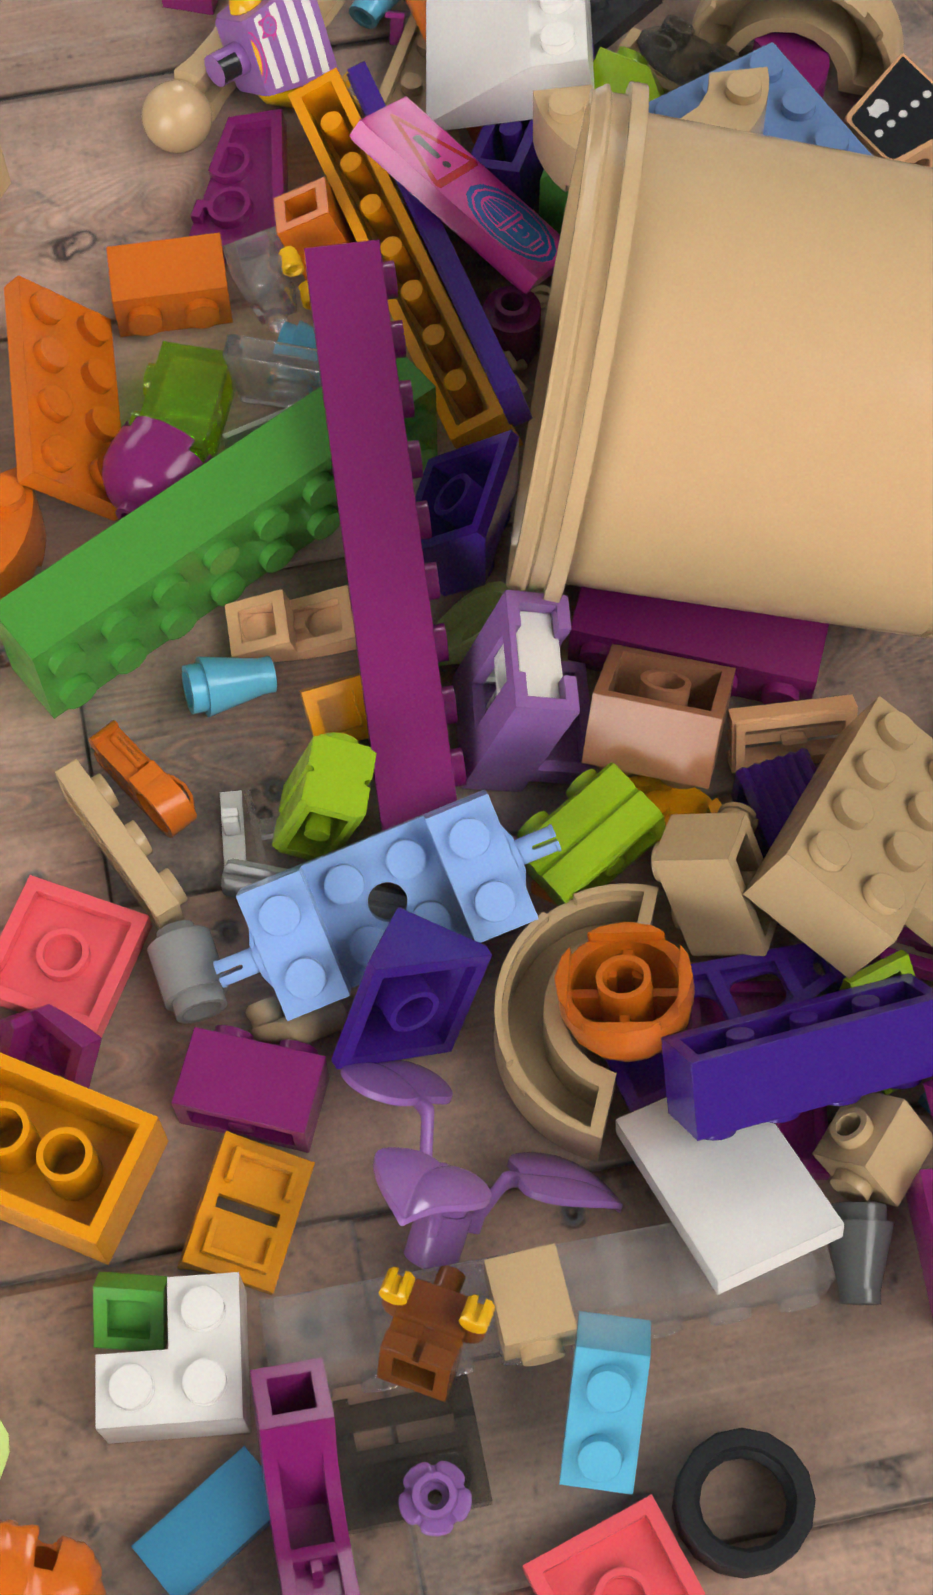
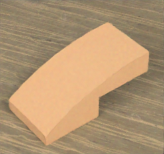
(291, 628)

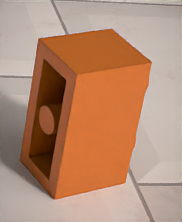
(169, 285)

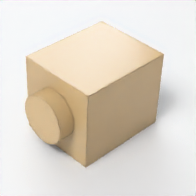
(531, 1305)

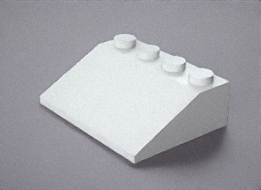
(495, 53)

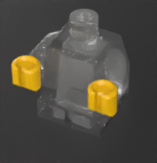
(264, 273)

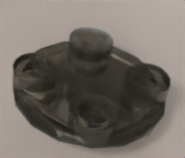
(681, 54)

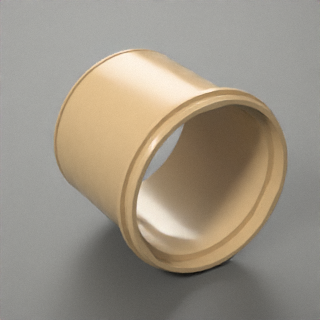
(734, 377)

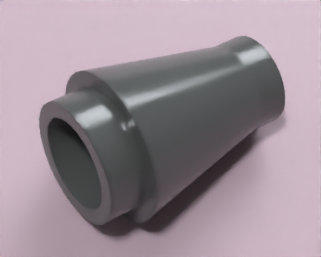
(861, 1252)

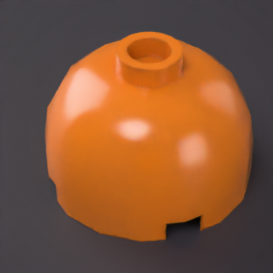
(625, 991)

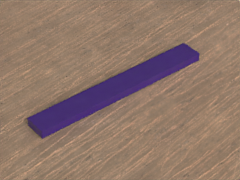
(452, 275)

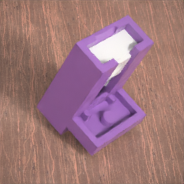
(518, 702)

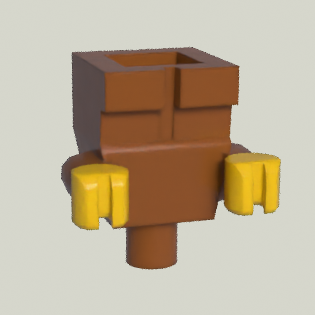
(428, 1329)

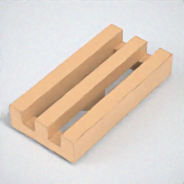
(788, 723)

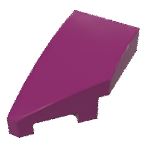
(51, 1042)

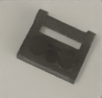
(375, 1476)

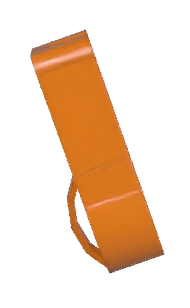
(144, 781)

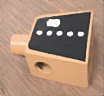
(896, 115)

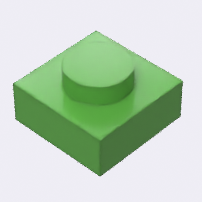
(130, 1311)

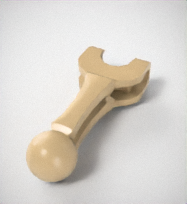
(181, 111)

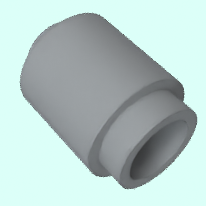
(185, 971)

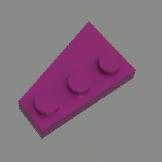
(245, 178)

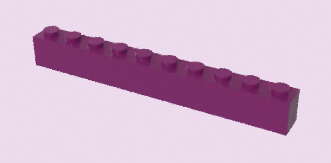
(383, 530)

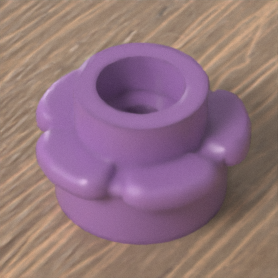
(440, 1517)

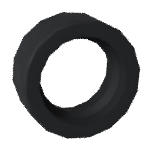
(788, 1470)

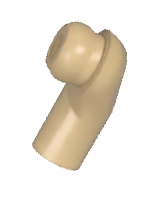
(272, 1027)

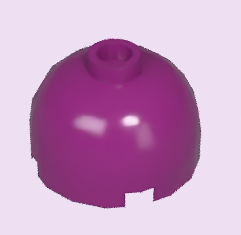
(146, 462)

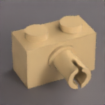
(704, 872)

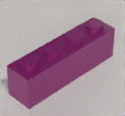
(772, 655)

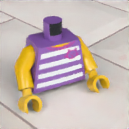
(271, 48)

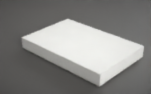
(733, 1200)

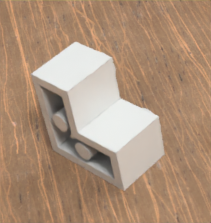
(193, 1385)

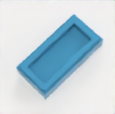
(207, 1526)

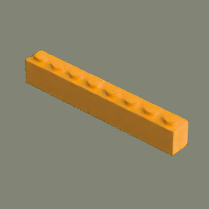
(379, 212)

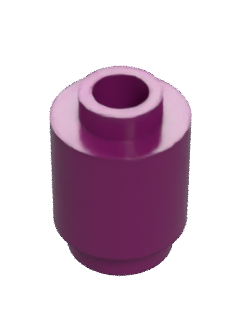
(515, 321)

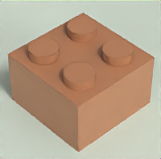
(658, 716)

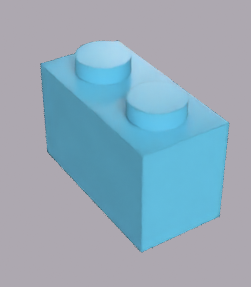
(606, 1402)

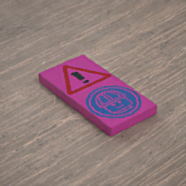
(460, 192)

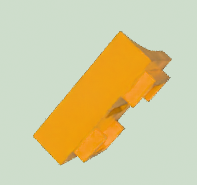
(233, 1243)

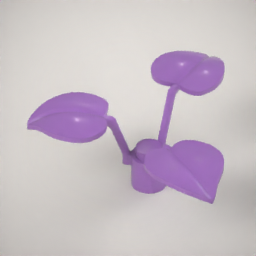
(443, 1196)

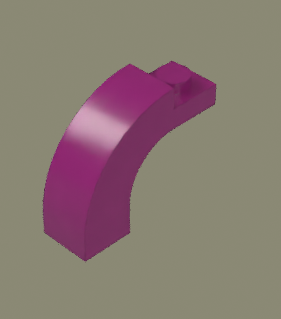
(303, 1479)

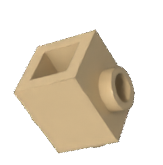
(874, 1149)

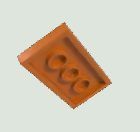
(61, 394)

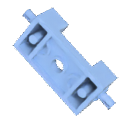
(315, 922)

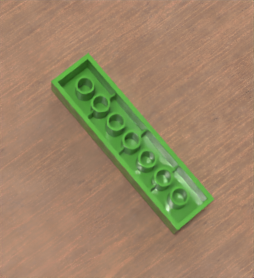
(184, 553)

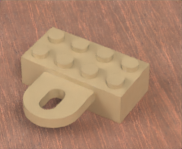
(857, 844)

